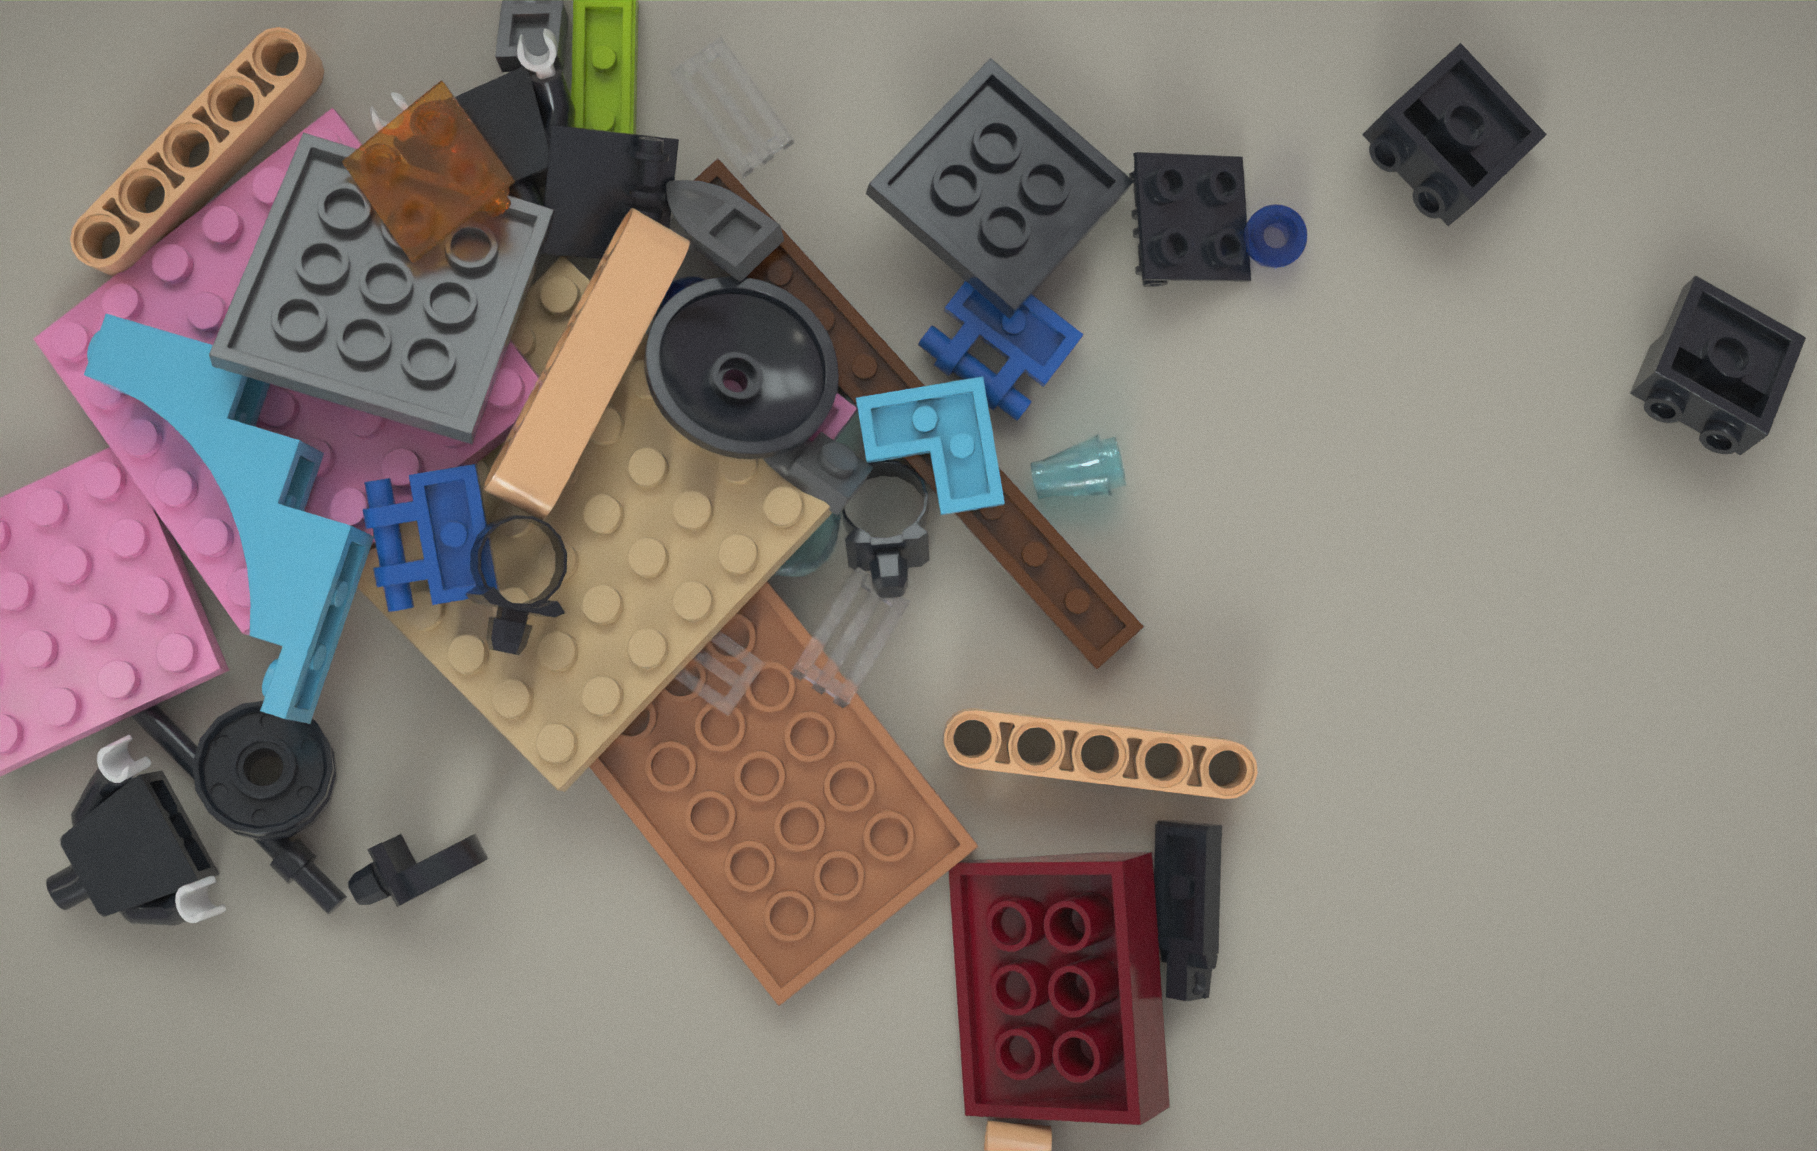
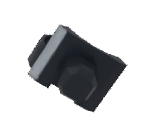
(892, 556)
(509, 629)
(399, 876)

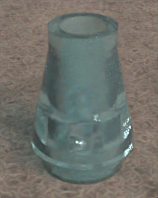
(1081, 470)

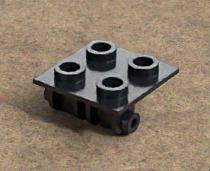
(596, 182)
(1190, 218)

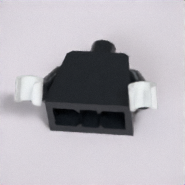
(517, 116)
(134, 848)

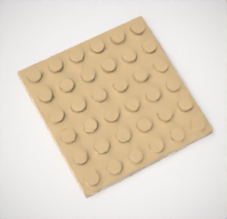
(656, 565)

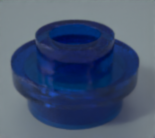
(1285, 220)

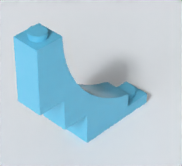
(296, 561)

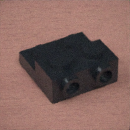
(1452, 136)
(1718, 369)

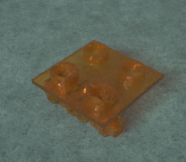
(430, 172)

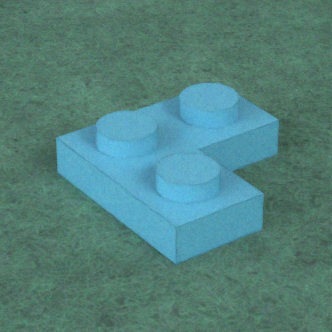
(949, 424)

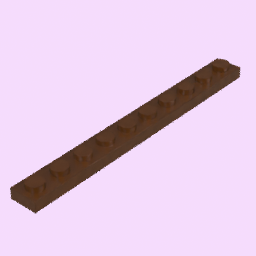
(1010, 532)

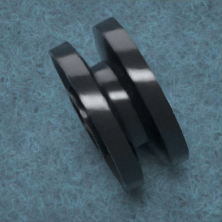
(269, 811)

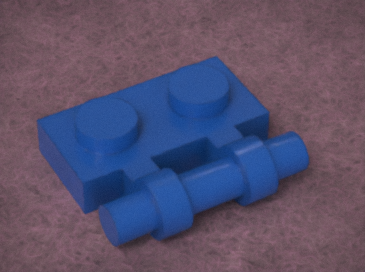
(1031, 341)
(448, 518)

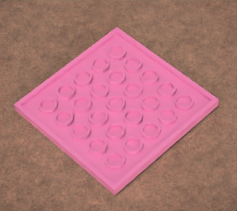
(187, 290)

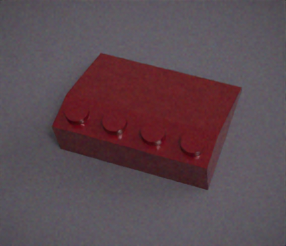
(1059, 987)

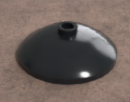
(745, 336)

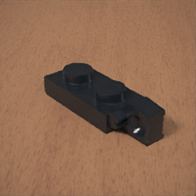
(1188, 904)

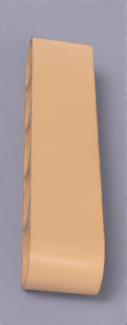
(230, 144)
(586, 365)
(1128, 763)

